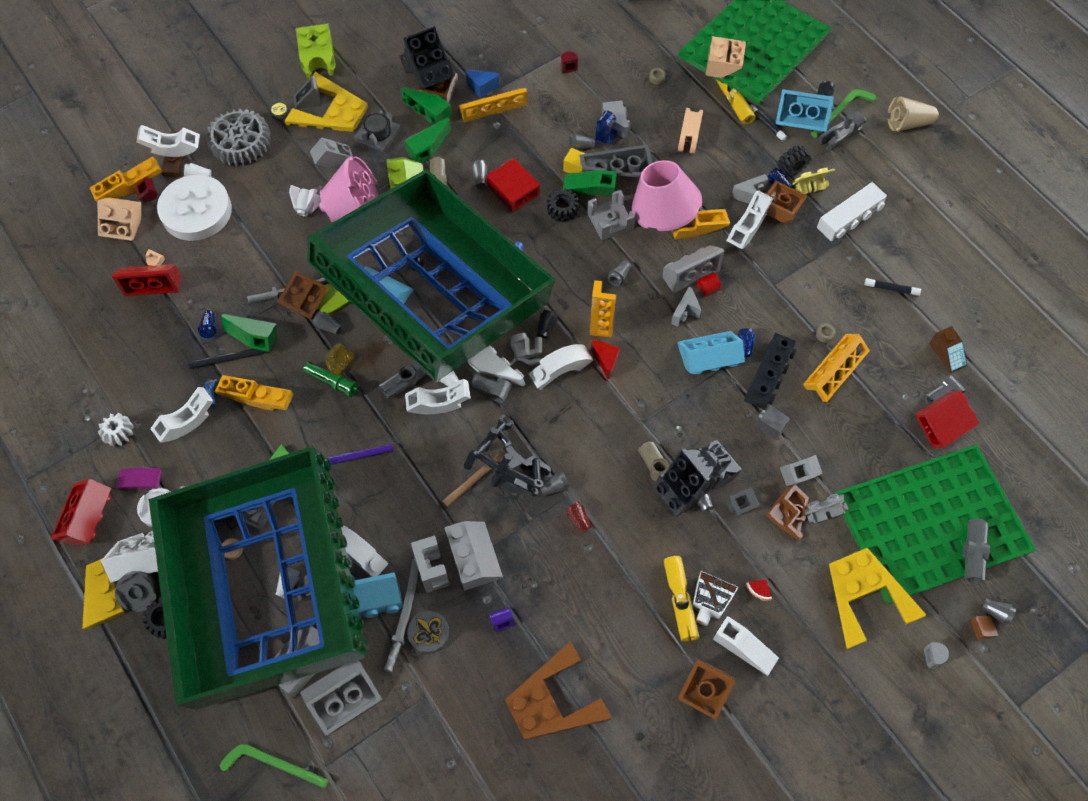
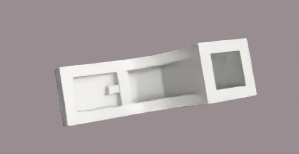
(168, 145)
(750, 221)
(559, 362)
(439, 400)
(185, 419)
(363, 553)

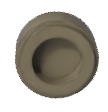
(657, 76)
(825, 333)

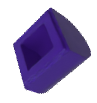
(501, 619)

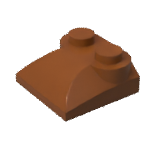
(785, 202)
(707, 689)

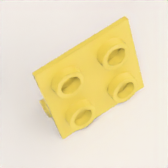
(812, 182)

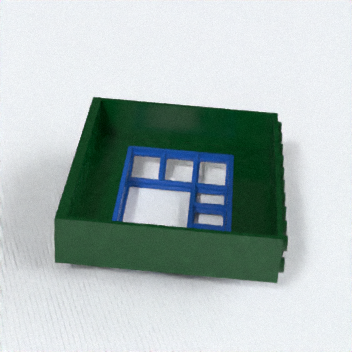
(456, 239)
(197, 588)

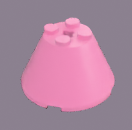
(348, 189)

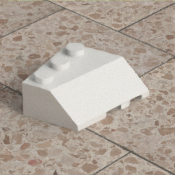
(129, 555)

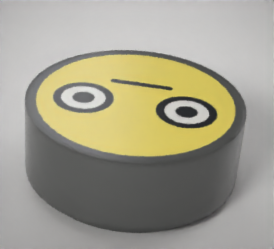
(279, 110)

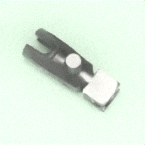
(842, 131)

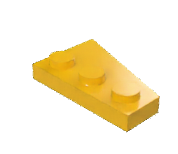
(99, 597)

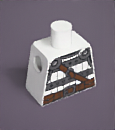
(711, 597)

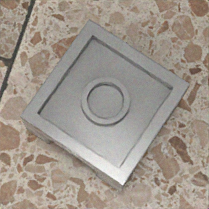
(611, 218)
(424, 552)

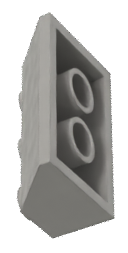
(692, 267)
(473, 553)
(306, 637)
(340, 696)

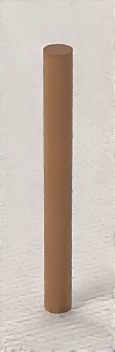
(471, 481)

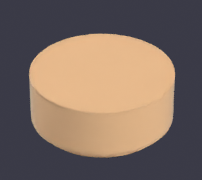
(232, 554)

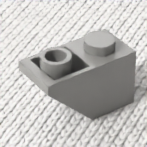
(621, 123)
(330, 153)
(801, 470)

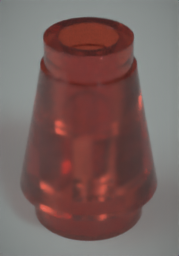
(578, 516)

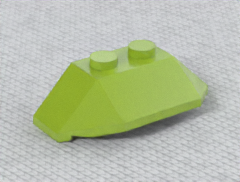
(402, 169)

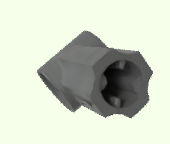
(947, 385)
(496, 389)

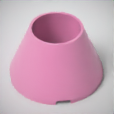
(665, 197)

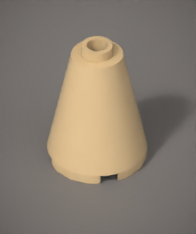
(910, 114)

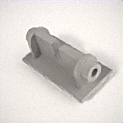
(818, 509)

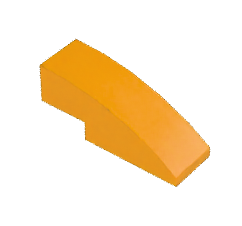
(703, 223)

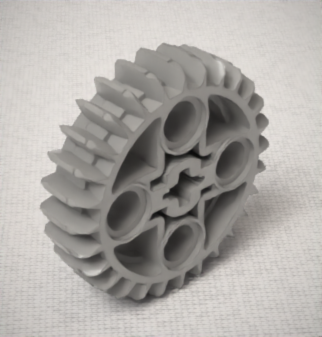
(238, 137)

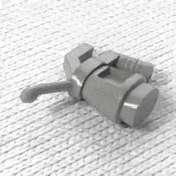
(521, 348)

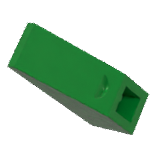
(428, 105)
(425, 143)
(591, 182)
(251, 332)

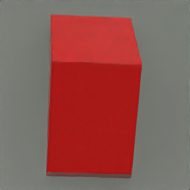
(606, 356)

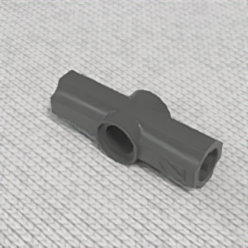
(398, 383)
(976, 551)

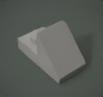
(746, 190)
(687, 305)

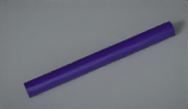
(361, 454)

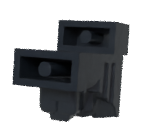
(426, 58)
(695, 475)

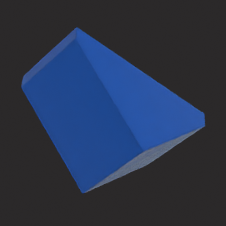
(482, 82)

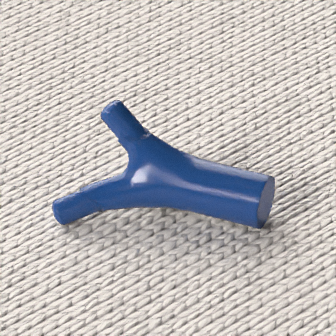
(210, 390)

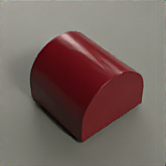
(569, 62)
(146, 190)

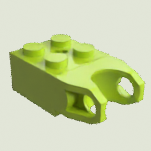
(315, 49)

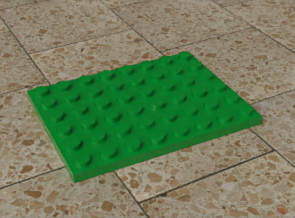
(775, 40)
(921, 517)

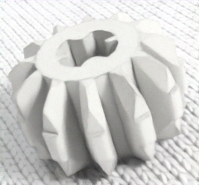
(115, 429)

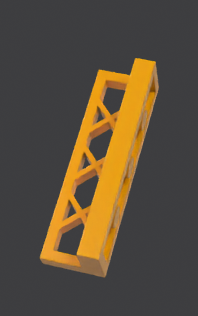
(493, 104)
(597, 313)
(837, 358)

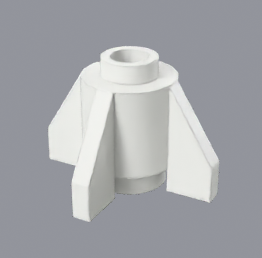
(304, 200)

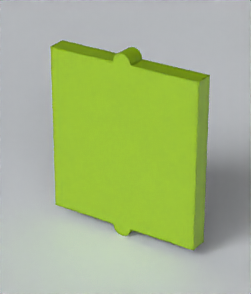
(332, 301)

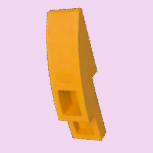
(123, 184)
(252, 394)

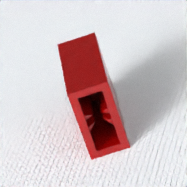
(513, 185)
(947, 419)

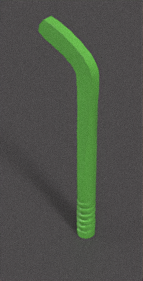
(850, 97)
(245, 749)

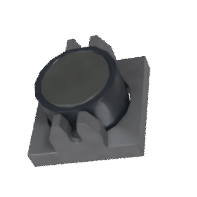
(377, 131)

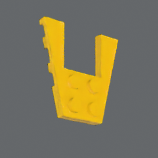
(341, 115)
(859, 576)

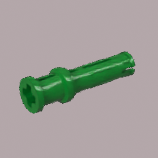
(338, 382)

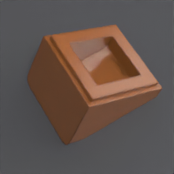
(984, 627)

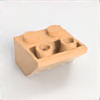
(725, 57)
(118, 218)

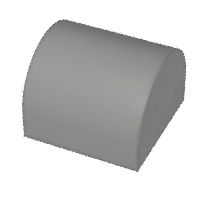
(935, 654)

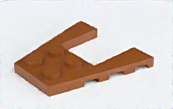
(535, 708)

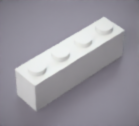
(852, 211)

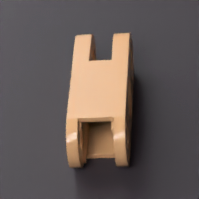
(690, 129)

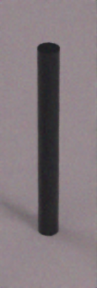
(225, 357)

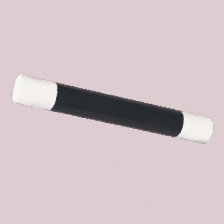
(768, 123)
(893, 287)

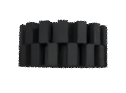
(794, 160)
(562, 213)
(151, 619)

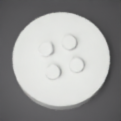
(194, 207)

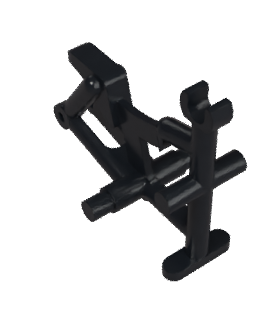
(511, 460)

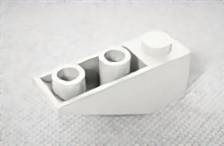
(491, 365)
(745, 645)

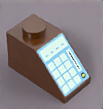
(949, 349)

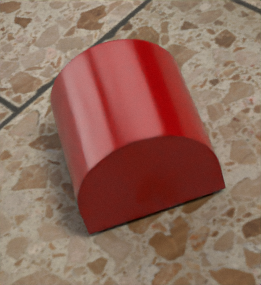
(709, 284)

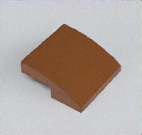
(302, 295)

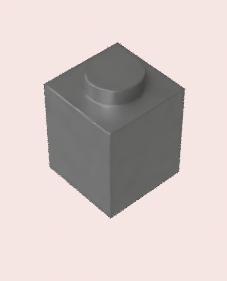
(772, 422)

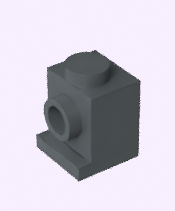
(749, 498)

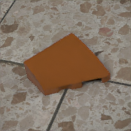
(789, 511)

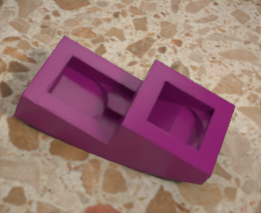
(139, 478)

